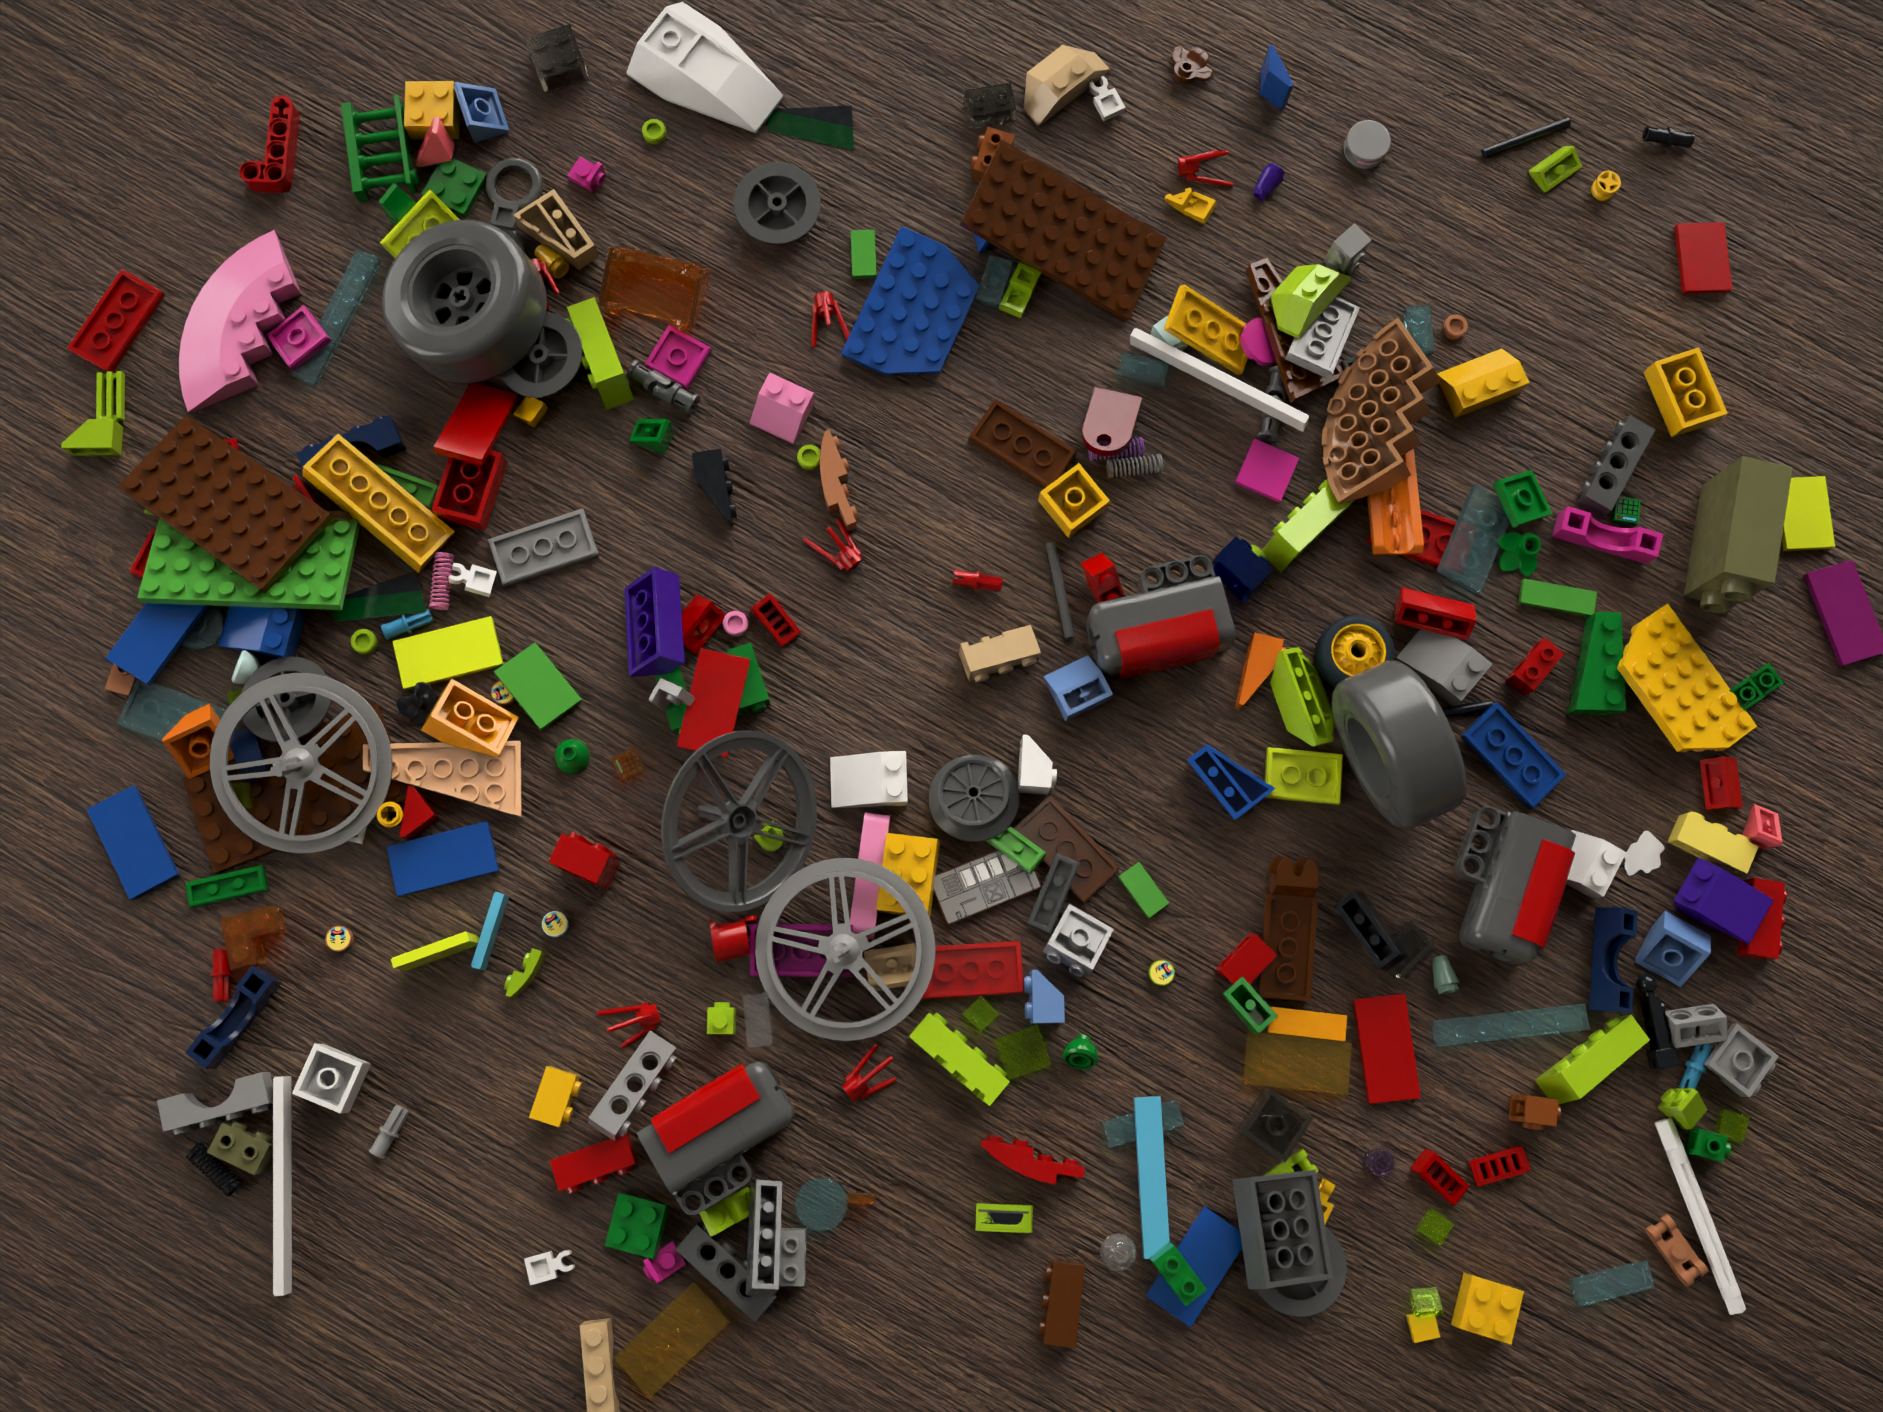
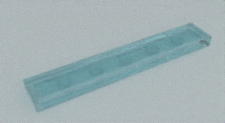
(339, 313)
(1510, 1025)

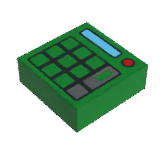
(1626, 511)

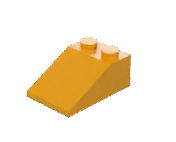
(469, 721)

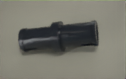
(1668, 136)

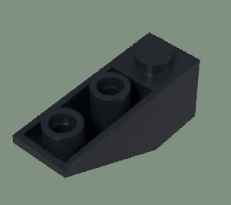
(710, 475)

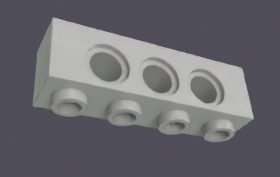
(651, 1048)

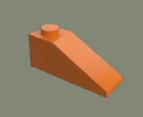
(1258, 665)

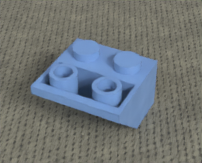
(1078, 687)
(1045, 1001)

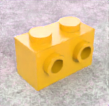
(555, 1097)

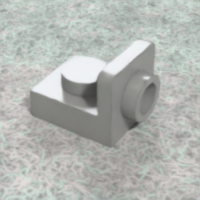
(668, 692)

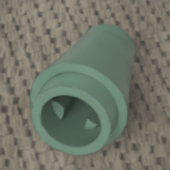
(1444, 976)

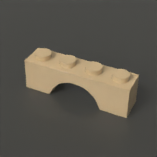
(598, 1365)

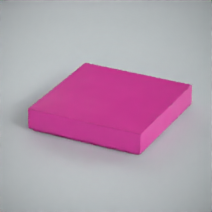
(298, 338)
(678, 356)
(1266, 470)

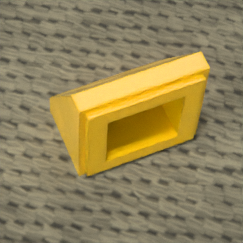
(531, 411)

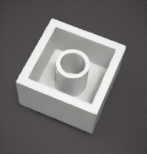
(331, 1078)

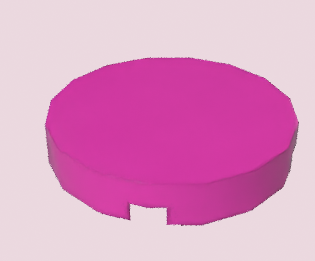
(1256, 343)

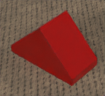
(417, 814)

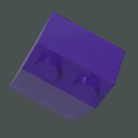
(1722, 901)

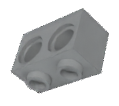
(1696, 1025)
(793, 1257)

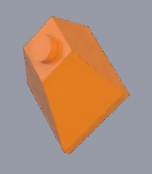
(192, 740)

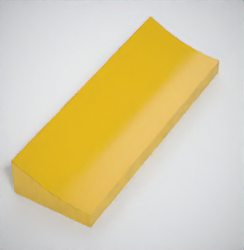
(377, 502)

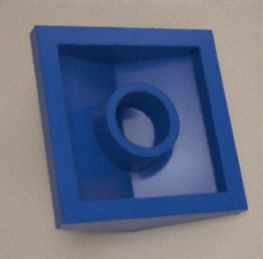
(1274, 79)

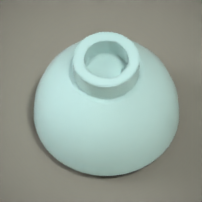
(245, 667)

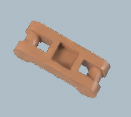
(1676, 1250)

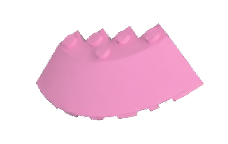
(231, 321)

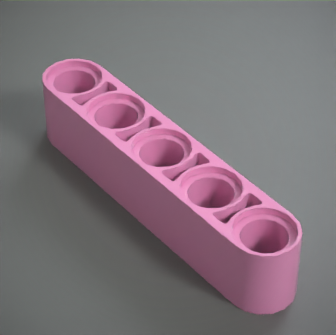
(865, 892)

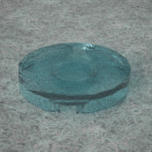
(206, 631)
(821, 1204)

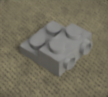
(1077, 941)
(1741, 1061)

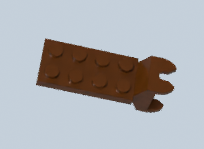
(1290, 929)

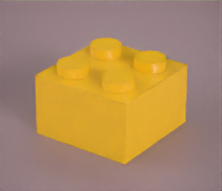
(427, 100)
(1073, 500)
(1487, 1308)

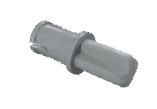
(389, 1131)

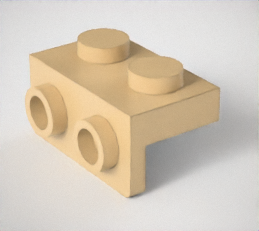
(892, 965)

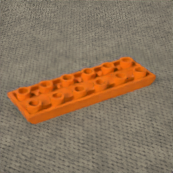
(1397, 516)

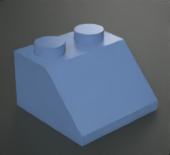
(1674, 949)

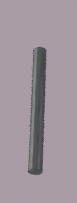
(1060, 590)

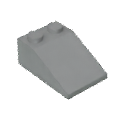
(1444, 664)

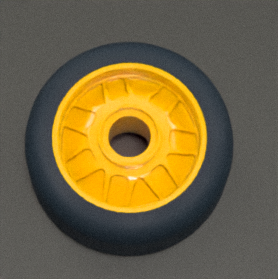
(1333, 648)

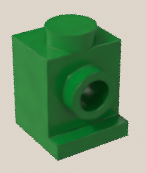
(1699, 1145)

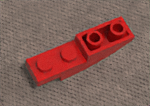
(1020, 1159)

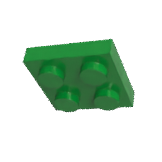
(456, 185)
(1522, 498)
(637, 1225)

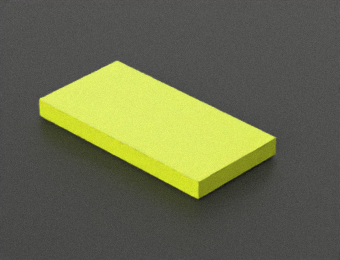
(448, 652)

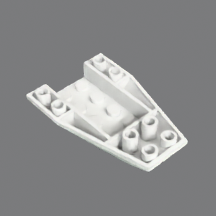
(702, 69)

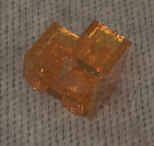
(245, 933)

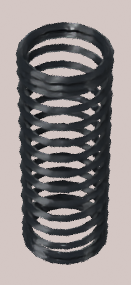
(196, 1152)

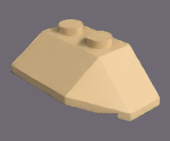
(1060, 80)

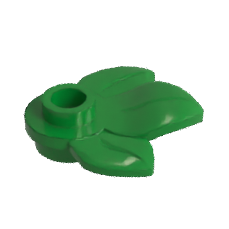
(1515, 553)

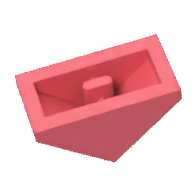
(436, 146)
(1763, 828)

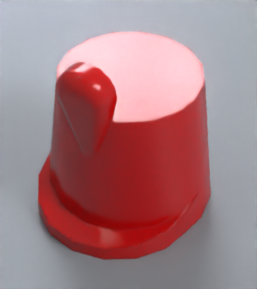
(730, 939)

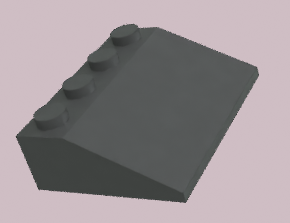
(1282, 1229)

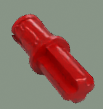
(978, 580)
(220, 975)

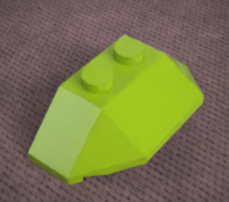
(1305, 296)
(1302, 698)

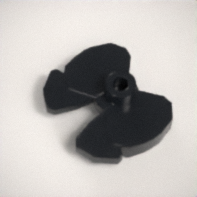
(411, 705)

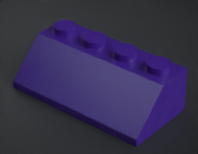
(654, 624)

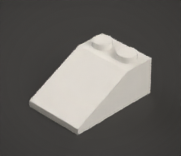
(869, 780)

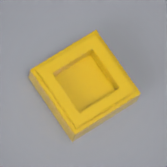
(1422, 1328)

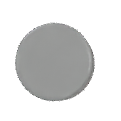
(1367, 144)

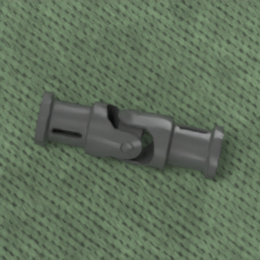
(662, 387)
(1277, 390)

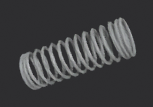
(1158, 465)

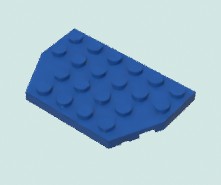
(912, 309)

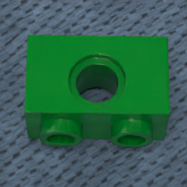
(1178, 1274)

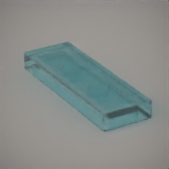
(1122, 1128)
(1612, 1283)

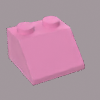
(782, 408)

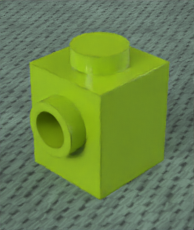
(721, 1019)

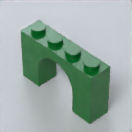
(754, 693)

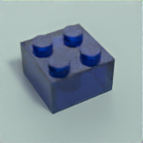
(1241, 568)

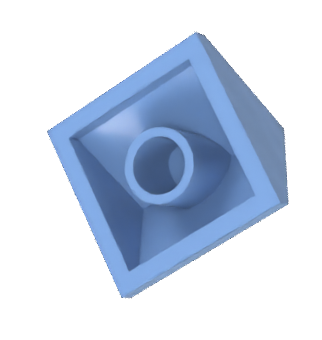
(481, 111)

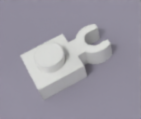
(1106, 102)
(477, 580)
(545, 1266)

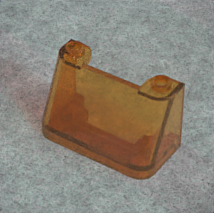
(653, 286)

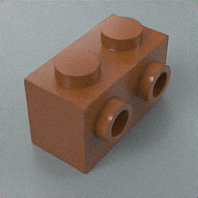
(987, 145)
(1534, 1111)

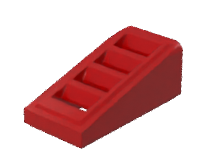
(782, 615)
(1520, 1157)
(1426, 1166)

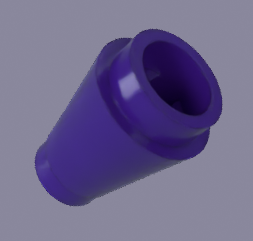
(1268, 181)

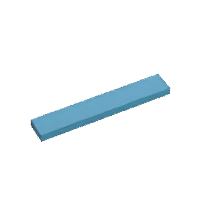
(1151, 1174)

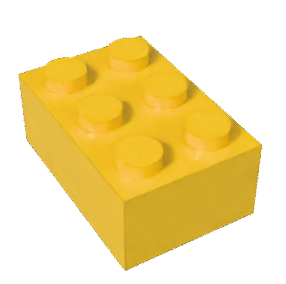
(1685, 392)
(916, 863)

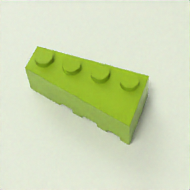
(599, 354)
(1303, 527)
(959, 1059)
(1593, 1060)

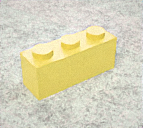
(1713, 843)

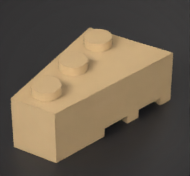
(555, 226)
(999, 653)

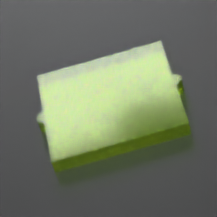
(1022, 1052)

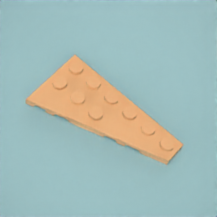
(460, 772)

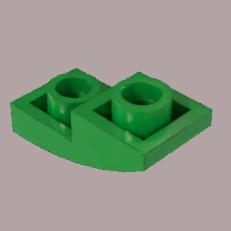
(1756, 686)

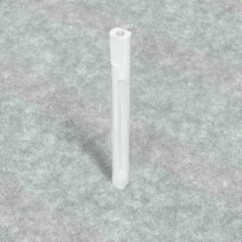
(1700, 1215)

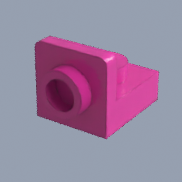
(587, 174)
(667, 1263)

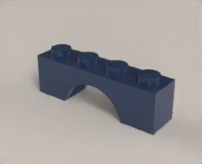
(379, 436)
(1611, 931)
(220, 1037)

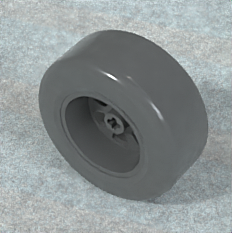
(432, 270)
(1399, 744)

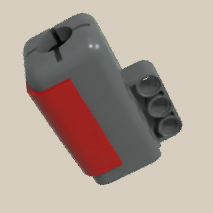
(1164, 623)
(1517, 883)
(711, 1130)

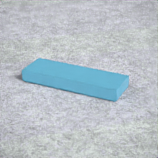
(489, 931)

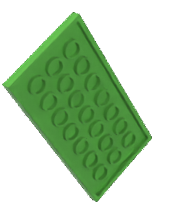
(190, 576)

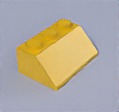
(1482, 382)

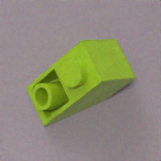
(1683, 1106)

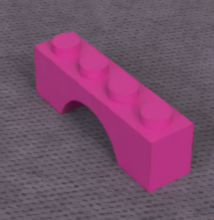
(1630, 543)

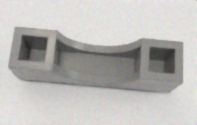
(184, 1110)

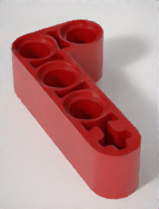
(282, 118)

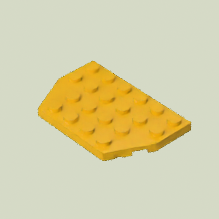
(1681, 686)

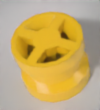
(1611, 182)

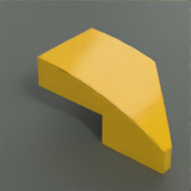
(1192, 204)

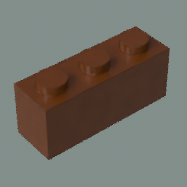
(1062, 1303)

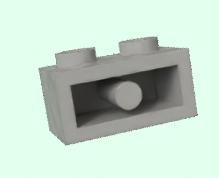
(1347, 250)

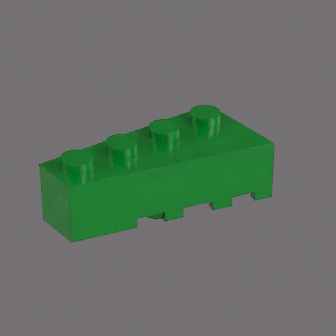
(1598, 683)

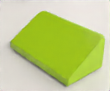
(1556, 168)

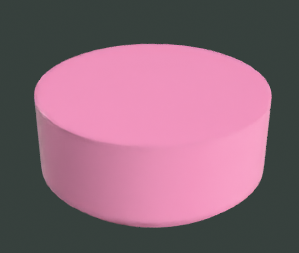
(735, 624)

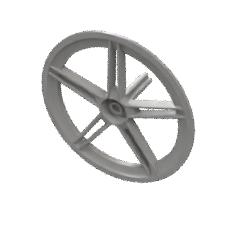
(301, 762)
(845, 949)

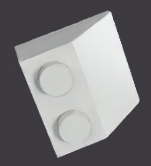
(1035, 769)
(1593, 865)

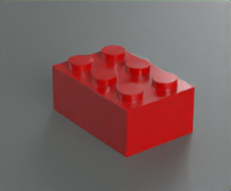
(469, 490)
(585, 860)

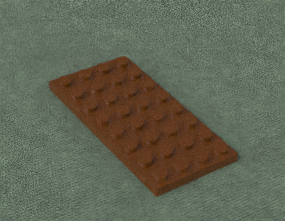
(1063, 230)
(225, 503)
(320, 807)

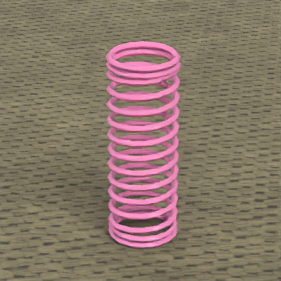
(445, 560)

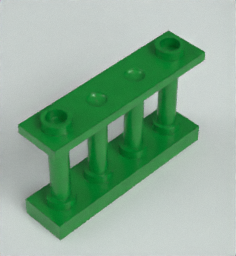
(356, 141)

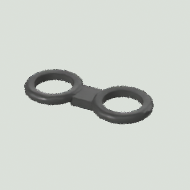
(503, 210)

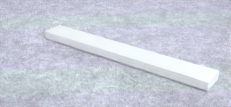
(1219, 379)
(282, 1186)

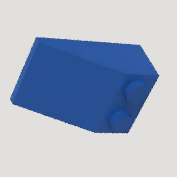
(263, 630)

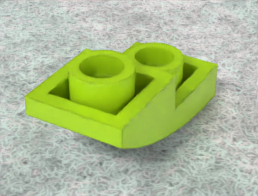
(518, 981)

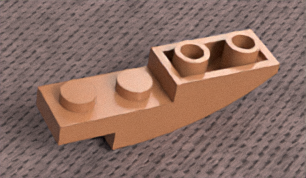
(833, 473)

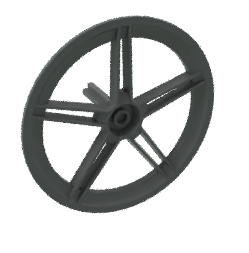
(739, 820)

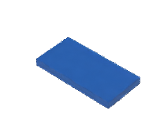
(154, 638)
(1513, 755)
(133, 842)
(443, 858)
(1209, 1250)

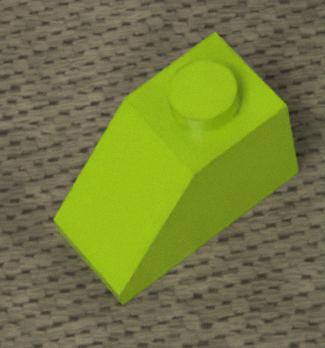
(95, 438)

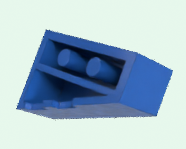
(1228, 782)

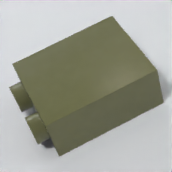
(1737, 534)

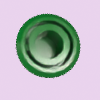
(572, 756)
(1080, 1053)

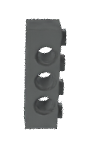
(1637, 437)
(764, 1238)
(691, 1250)

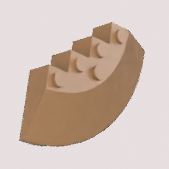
(1374, 414)

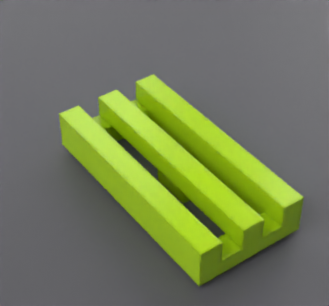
(120, 395)

